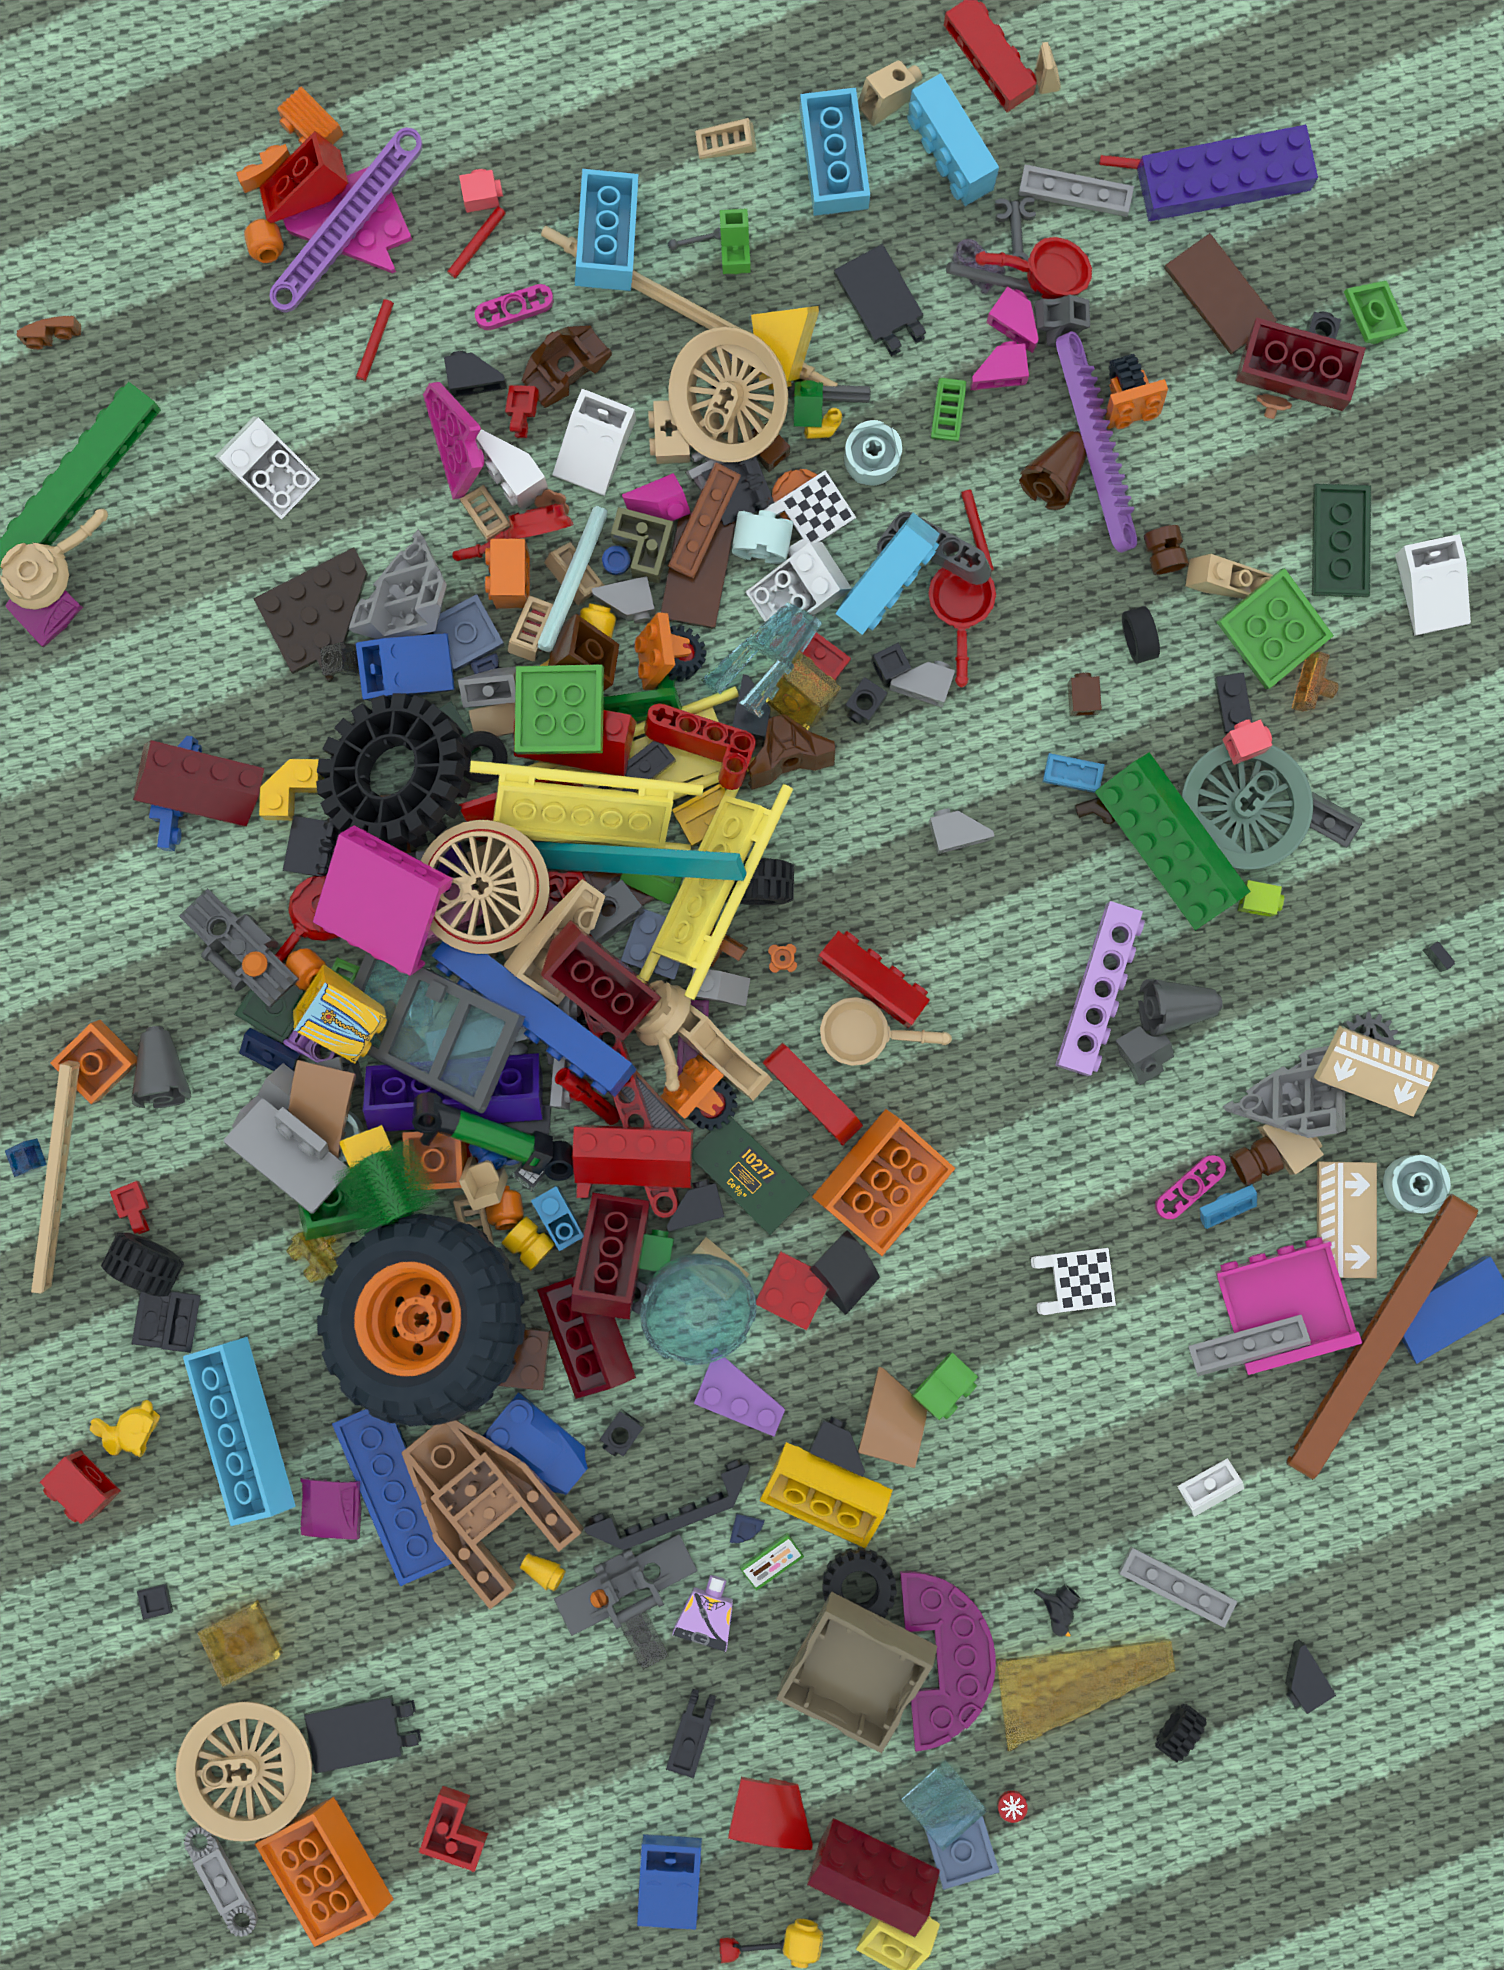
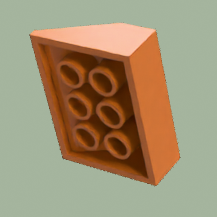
(883, 1182)
(325, 1872)

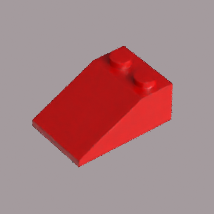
(304, 179)

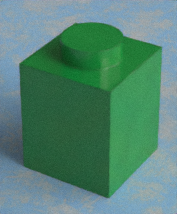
(808, 404)
(656, 1250)

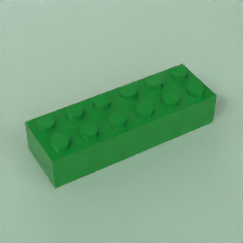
(1172, 841)

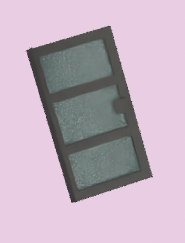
(439, 1031)

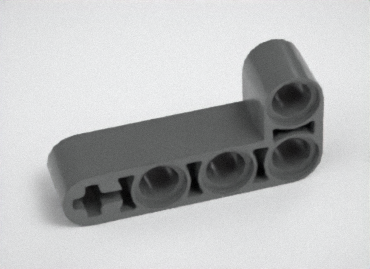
(948, 543)

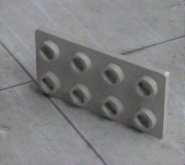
(287, 1154)

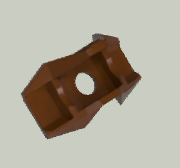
(575, 342)
(789, 748)

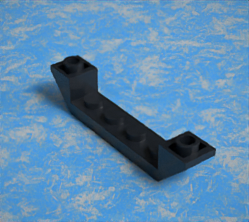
(606, 1528)

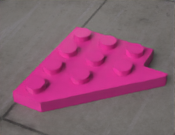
(380, 233)
(455, 438)

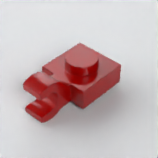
(520, 405)
(130, 1203)

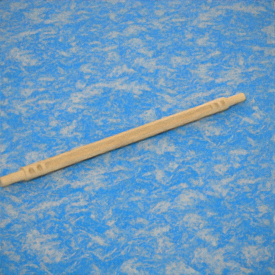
(675, 301)

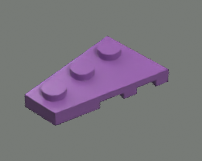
(737, 1397)

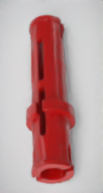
(587, 1095)

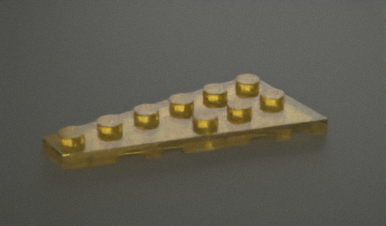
(1063, 1686)

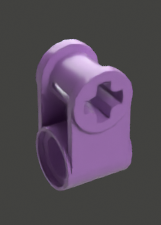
(306, 1047)

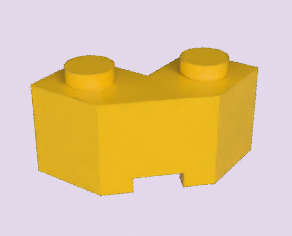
(279, 791)

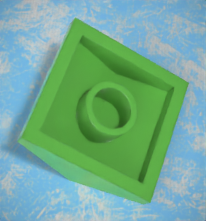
(1375, 311)

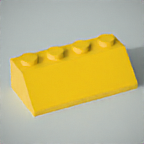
(826, 1495)

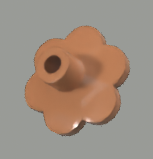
(1273, 404)
(549, 498)

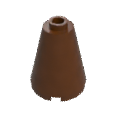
(1055, 471)

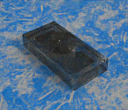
(644, 1640)

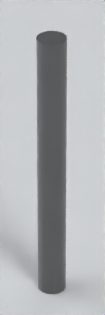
(990, 277)

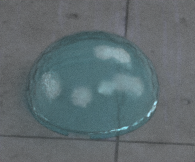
(697, 1309)

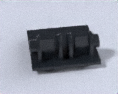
(750, 492)
(310, 846)

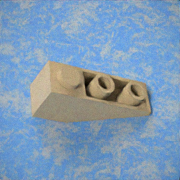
(1223, 576)

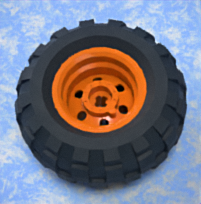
(362, 1312)

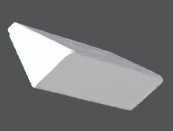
(1211, 1487)

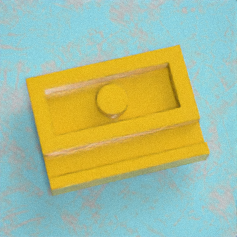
(698, 813)

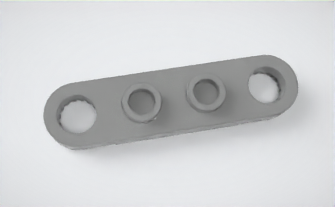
(221, 1881)

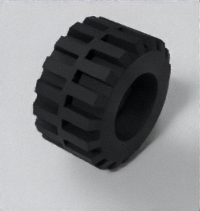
(770, 883)
(142, 1264)
(868, 1562)

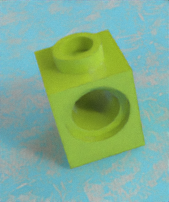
(1262, 900)

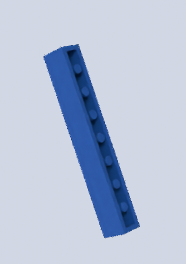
(542, 1018)

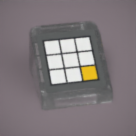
(528, 1179)

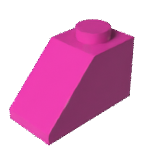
(1015, 318)
(1003, 368)
(659, 499)

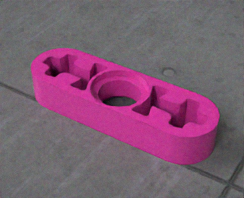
(497, 321)
(1201, 1167)

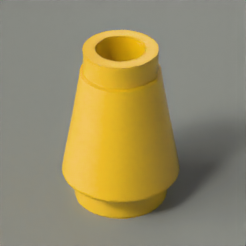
(544, 1572)

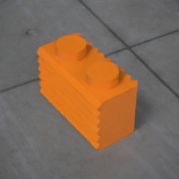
(305, 115)

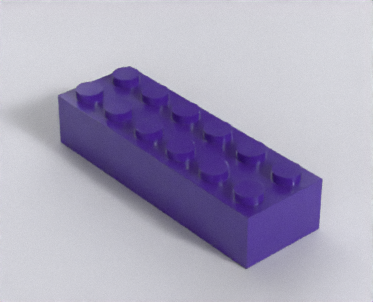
(1227, 173)
(516, 1096)

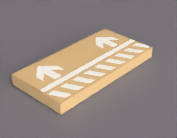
(1376, 1071)
(1349, 1215)

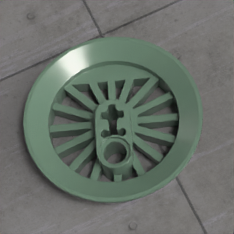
(1281, 767)

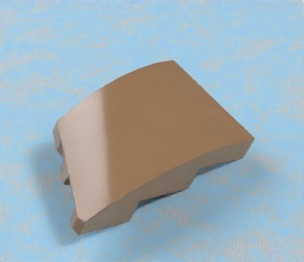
(322, 1101)
(892, 1422)

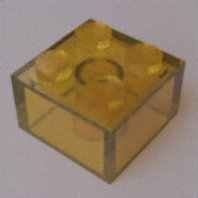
(804, 692)
(240, 1643)

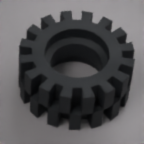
(1181, 1732)

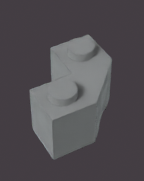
(274, 1090)

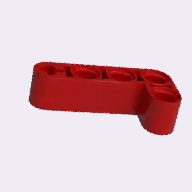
(731, 745)
(813, 1094)

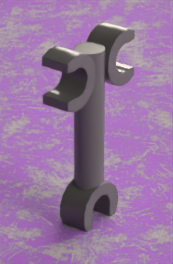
(1016, 211)

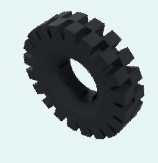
(431, 789)

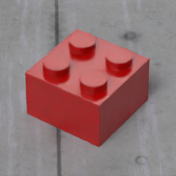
(791, 1291)
(79, 1487)

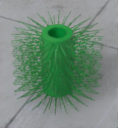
(385, 1187)

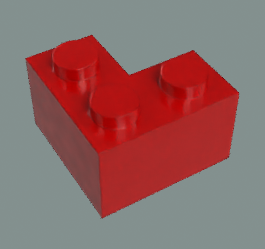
(447, 1837)

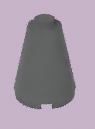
(1175, 1005)
(158, 1071)

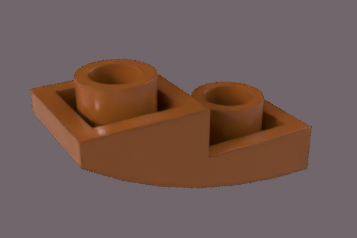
(42, 331)

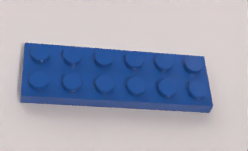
(387, 1489)

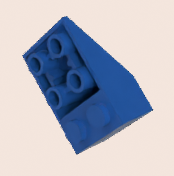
(405, 665)
(669, 1881)

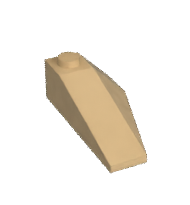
(527, 960)

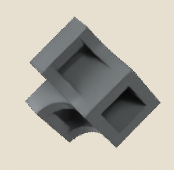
(1062, 316)
(1144, 1053)

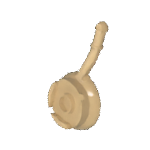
(39, 573)
(663, 1023)
(857, 1032)

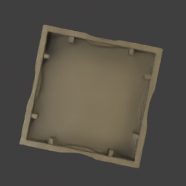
(857, 1672)

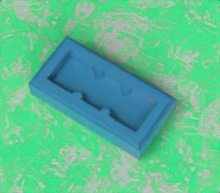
(1073, 773)
(1228, 1206)

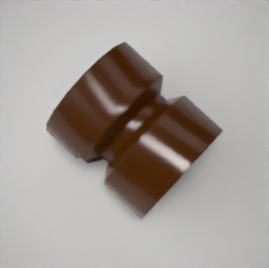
(1166, 550)
(1260, 1159)

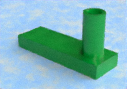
(639, 703)

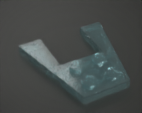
(777, 639)

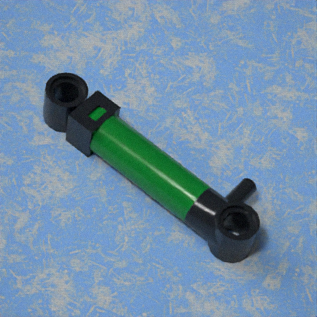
(533, 1151)

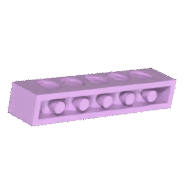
(1131, 924)

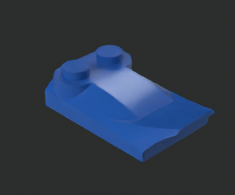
(539, 1443)

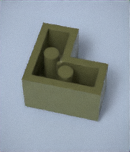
(649, 537)

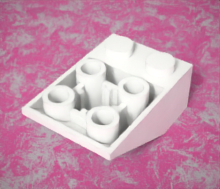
(594, 442)
(267, 467)
(514, 468)
(805, 580)
(1435, 584)

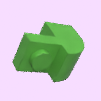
(735, 241)

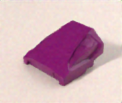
(49, 621)
(330, 1509)

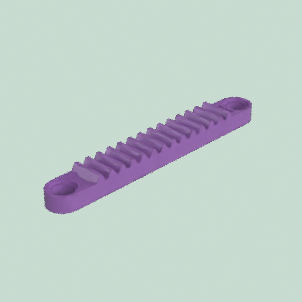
(346, 220)
(1097, 442)

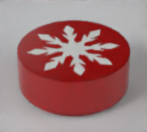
(1012, 1806)

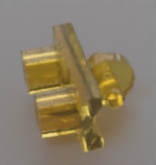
(318, 1254)

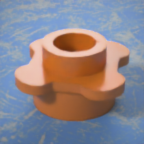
(787, 951)

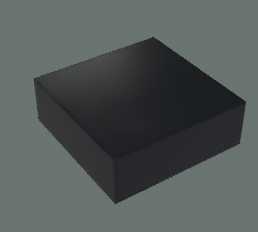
(1439, 956)
(154, 1601)

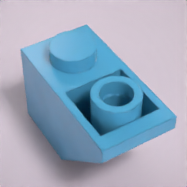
(558, 1218)

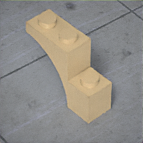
(716, 1049)

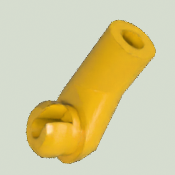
(830, 424)

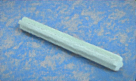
(572, 579)

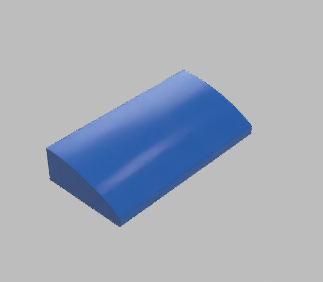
(1456, 1308)

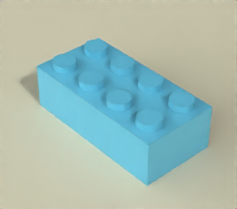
(952, 140)
(834, 151)
(606, 230)
(890, 570)

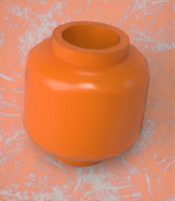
(263, 240)
(305, 966)
(507, 1212)

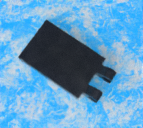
(881, 298)
(359, 1733)

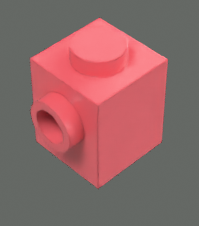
(480, 190)
(1247, 740)

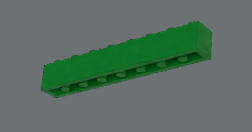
(82, 470)

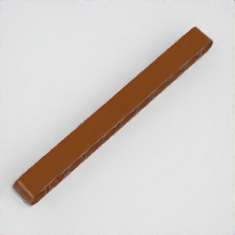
(1382, 1336)

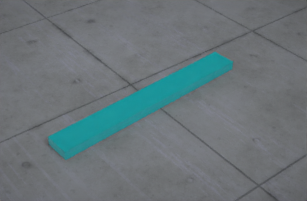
(642, 861)

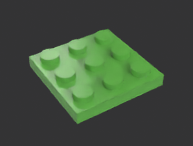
(1275, 628)
(559, 709)

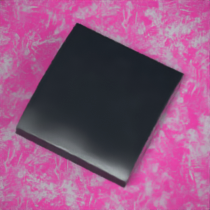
(845, 1272)
(166, 1321)

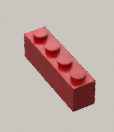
(990, 53)

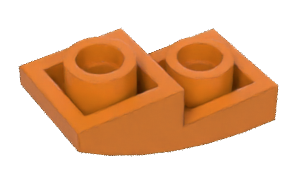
(254, 175)

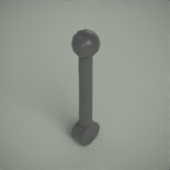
(674, 244)

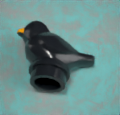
(1060, 1608)

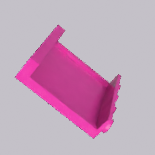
(380, 899)
(1286, 1286)

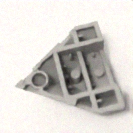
(405, 596)
(1295, 1100)

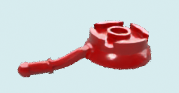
(1054, 267)
(523, 525)
(960, 606)
(302, 911)

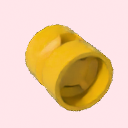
(528, 1243)

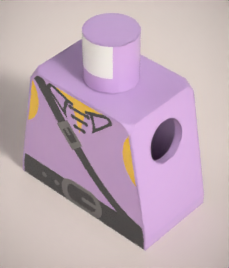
(706, 1616)

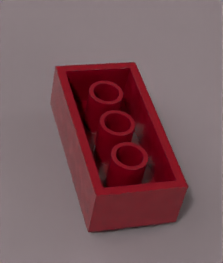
(610, 1256)
(874, 1877)

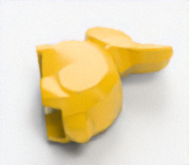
(130, 1432)

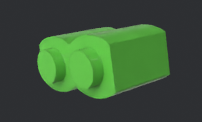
(945, 1386)

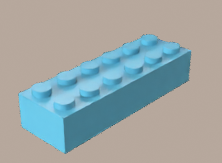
(239, 1432)

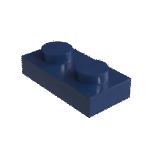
(267, 1051)

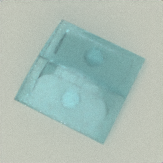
(944, 1805)

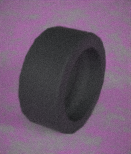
(1141, 634)

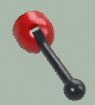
(731, 1949)

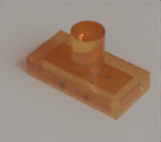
(1313, 683)

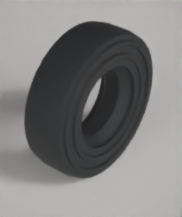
(498, 749)

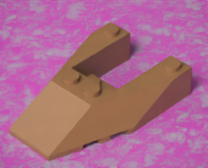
(471, 1489)

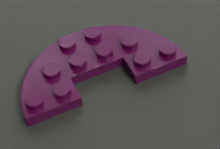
(963, 1658)

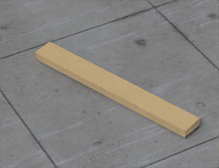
(55, 1176)

